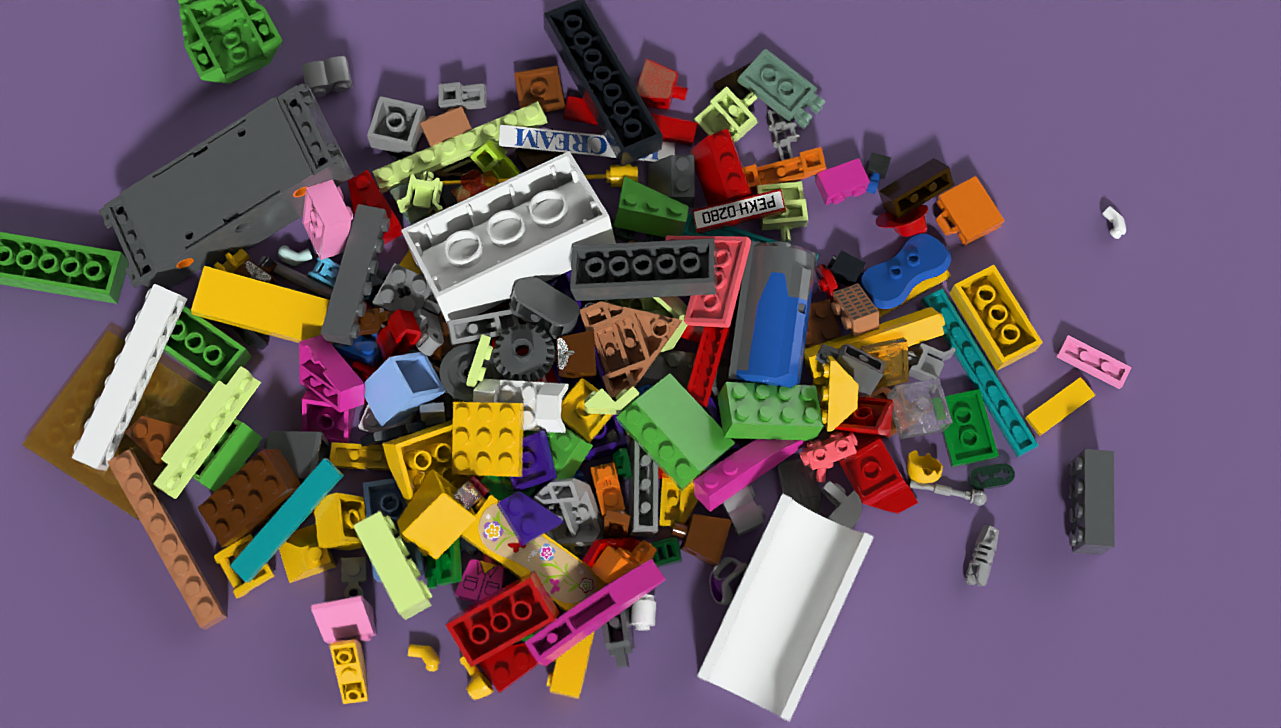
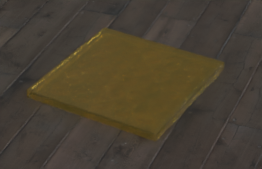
(165, 398)

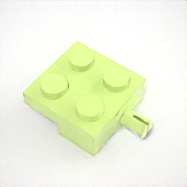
(728, 113)
(795, 206)

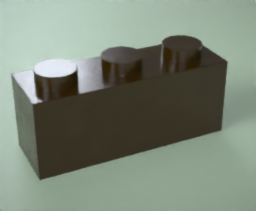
(916, 188)

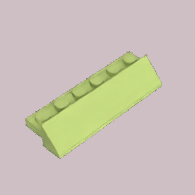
(204, 431)

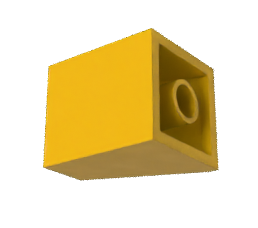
(434, 516)

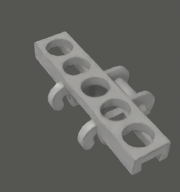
(780, 124)

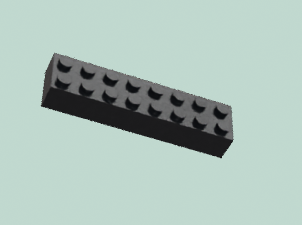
(603, 82)

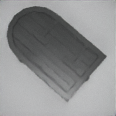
(800, 484)

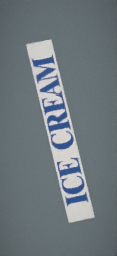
(567, 141)

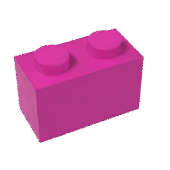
(842, 181)

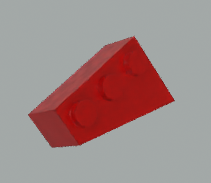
(366, 192)

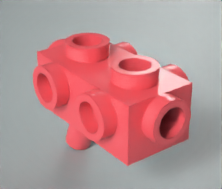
(823, 453)

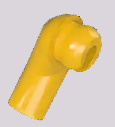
(428, 655)

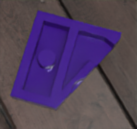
(527, 517)

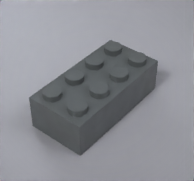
(1092, 502)

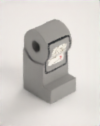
(431, 332)

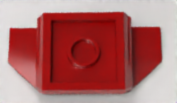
(877, 476)

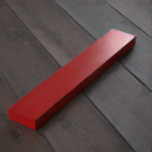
(671, 128)

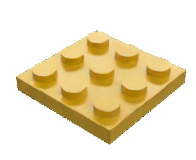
(487, 439)

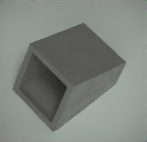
(301, 449)

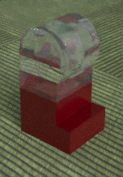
(471, 492)

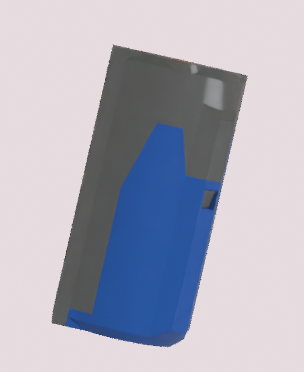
(773, 315)

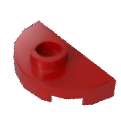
(826, 281)

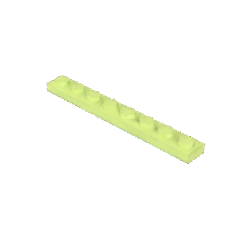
(455, 148)

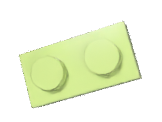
(477, 370)

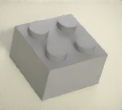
(396, 126)

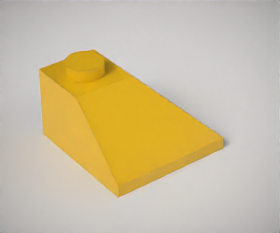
(303, 556)

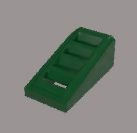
(673, 542)

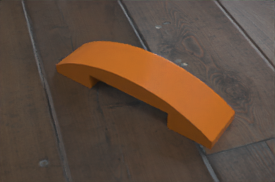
(788, 170)

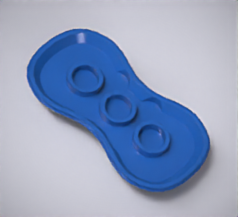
(916, 261)

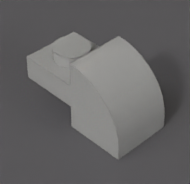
(469, 96)

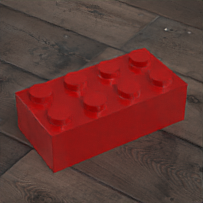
(502, 618)

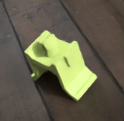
(423, 192)

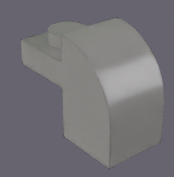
(848, 508)

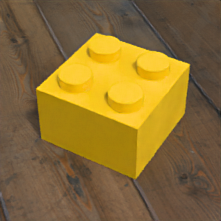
(335, 521)

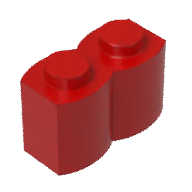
(399, 334)

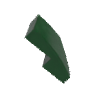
(622, 465)

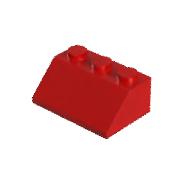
(720, 169)

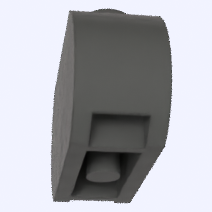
(544, 306)

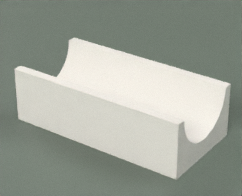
(506, 234)
(785, 608)

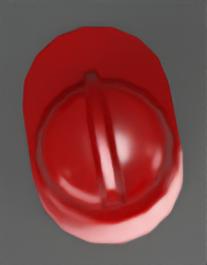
(906, 226)

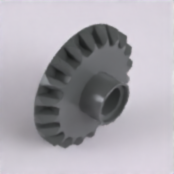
(459, 362)
(530, 366)

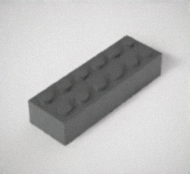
(644, 269)

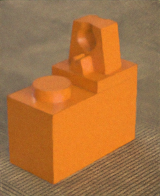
(607, 488)
(616, 563)

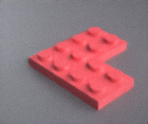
(718, 308)

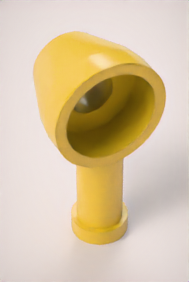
(479, 685)

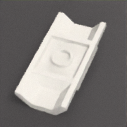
(540, 401)

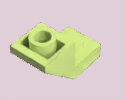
(602, 403)

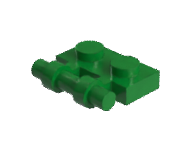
(445, 568)

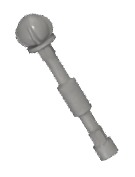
(976, 497)

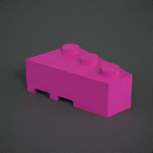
(329, 375)

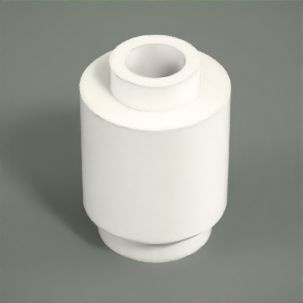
(644, 613)

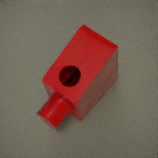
(659, 86)

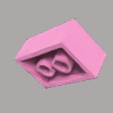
(326, 219)

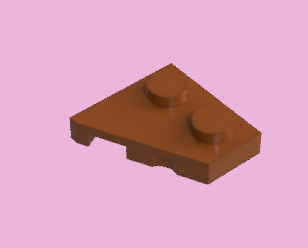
(153, 436)

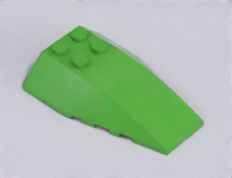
(228, 37)

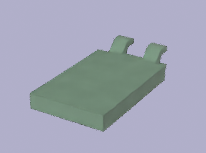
(781, 88)

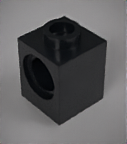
(846, 268)

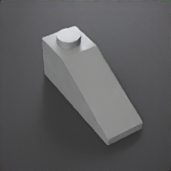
(472, 328)

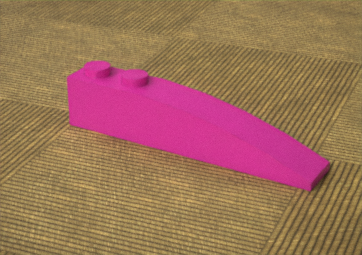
(742, 469)

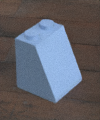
(401, 387)

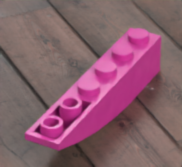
(593, 613)

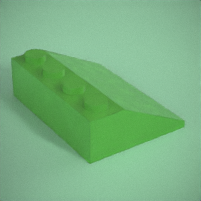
(674, 431)

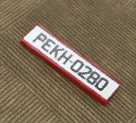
(739, 211)

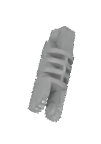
(983, 556)

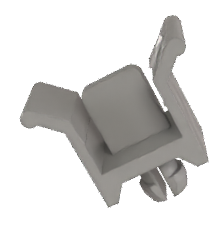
(928, 362)

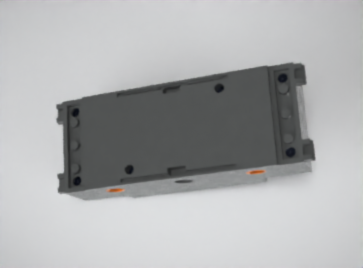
(226, 191)

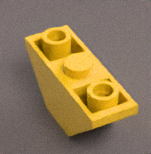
(839, 394)
(350, 670)

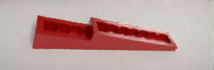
(707, 363)

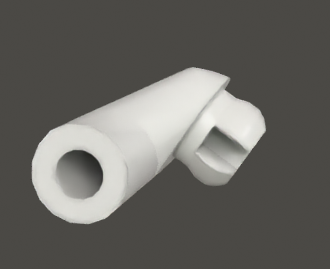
(1117, 220)

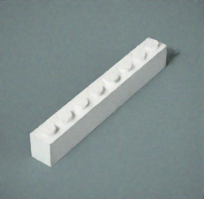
(129, 377)

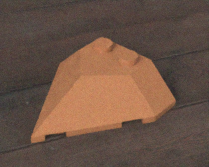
(626, 341)

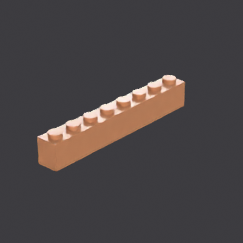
(167, 540)

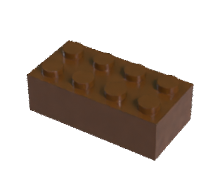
(249, 497)

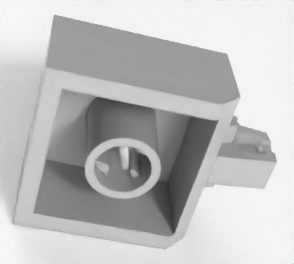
(402, 283)

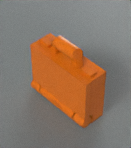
(968, 212)

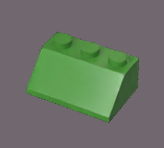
(228, 455)

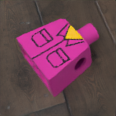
(480, 580)

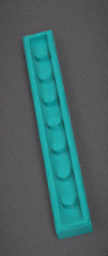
(982, 375)

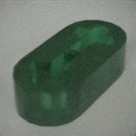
(991, 471)

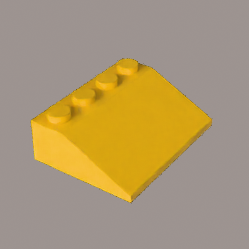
(418, 453)

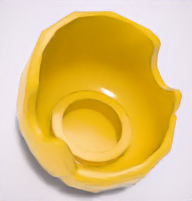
(923, 468)

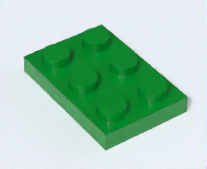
(970, 434)

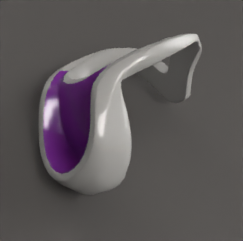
(719, 587)

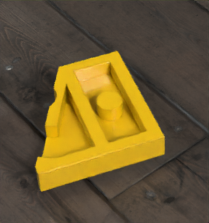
(676, 503)

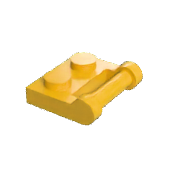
(235, 549)

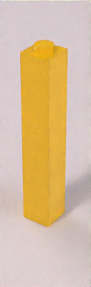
(914, 327)

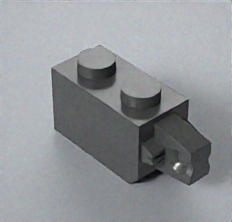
(860, 365)
(619, 637)

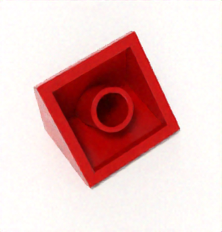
(871, 417)

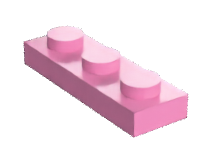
(1093, 362)

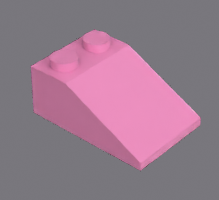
(345, 620)

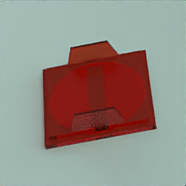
(474, 183)

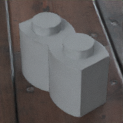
(327, 76)
(744, 512)

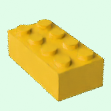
(995, 317)

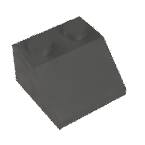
(673, 177)

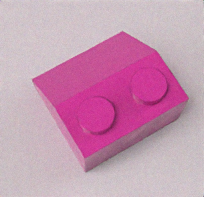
(321, 417)

